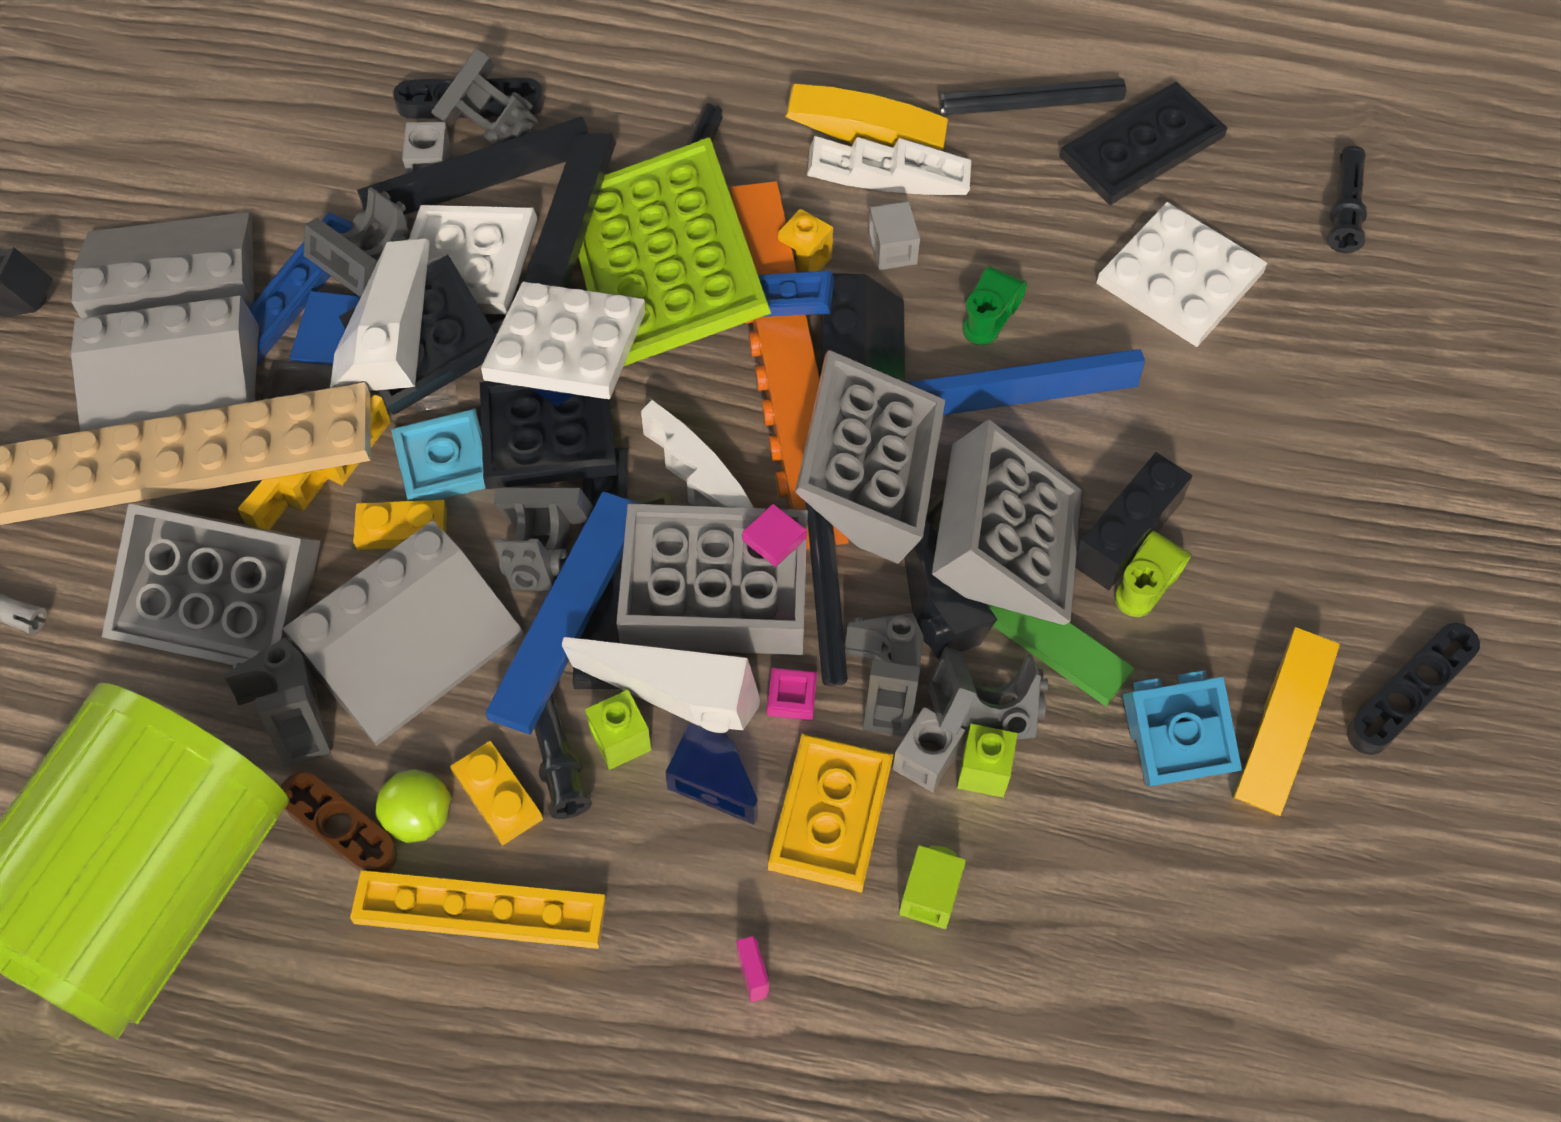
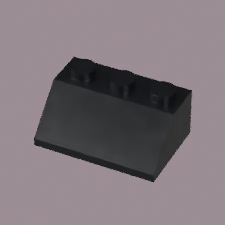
(865, 324)

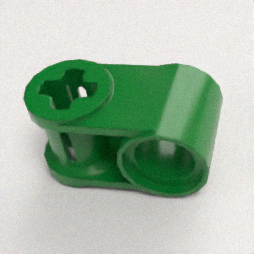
(992, 305)

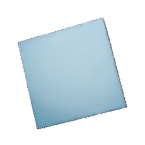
(440, 456)

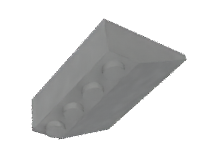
(164, 265)
(163, 361)
(871, 456)
(1008, 527)
(206, 584)
(703, 588)
(403, 632)

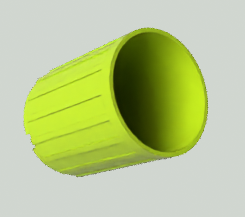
(123, 855)

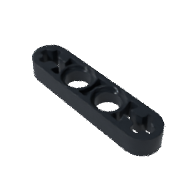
(422, 89)
(1414, 688)

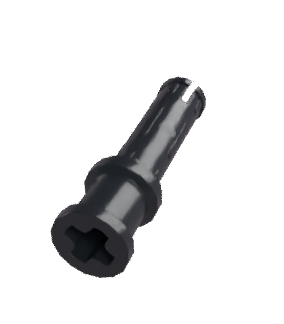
(1349, 209)
(559, 766)

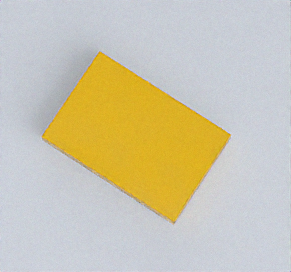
(831, 813)

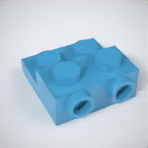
(1182, 728)

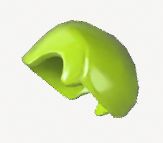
(413, 805)

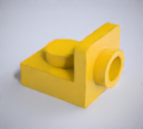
(810, 239)

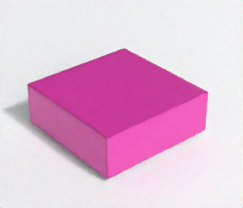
(774, 535)
(792, 693)
(752, 968)

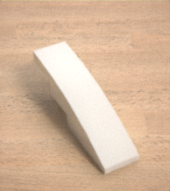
(899, 169)
(692, 460)

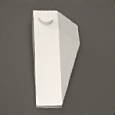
(386, 325)
(692, 685)

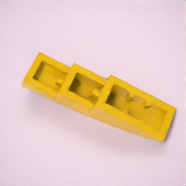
(859, 114)
(274, 494)
(1287, 721)

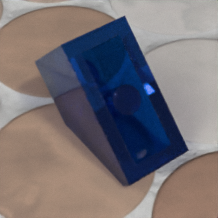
(712, 773)

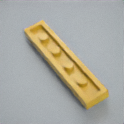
(479, 909)

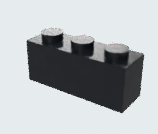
(1129, 520)

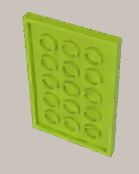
(677, 243)

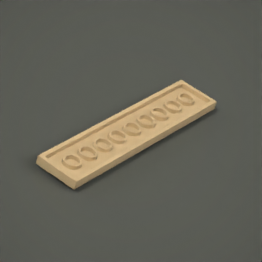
(185, 453)

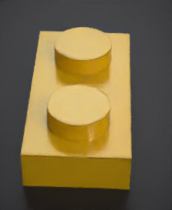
(390, 523)
(496, 793)

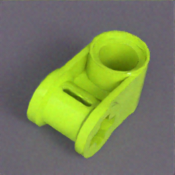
(1150, 574)

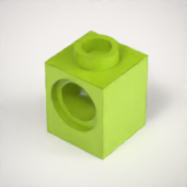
(618, 729)
(987, 760)
(932, 886)

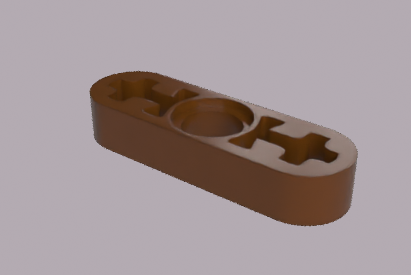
(332, 804)

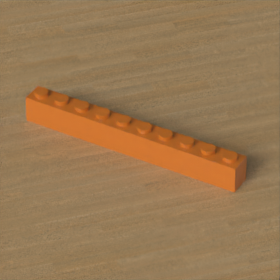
(781, 342)

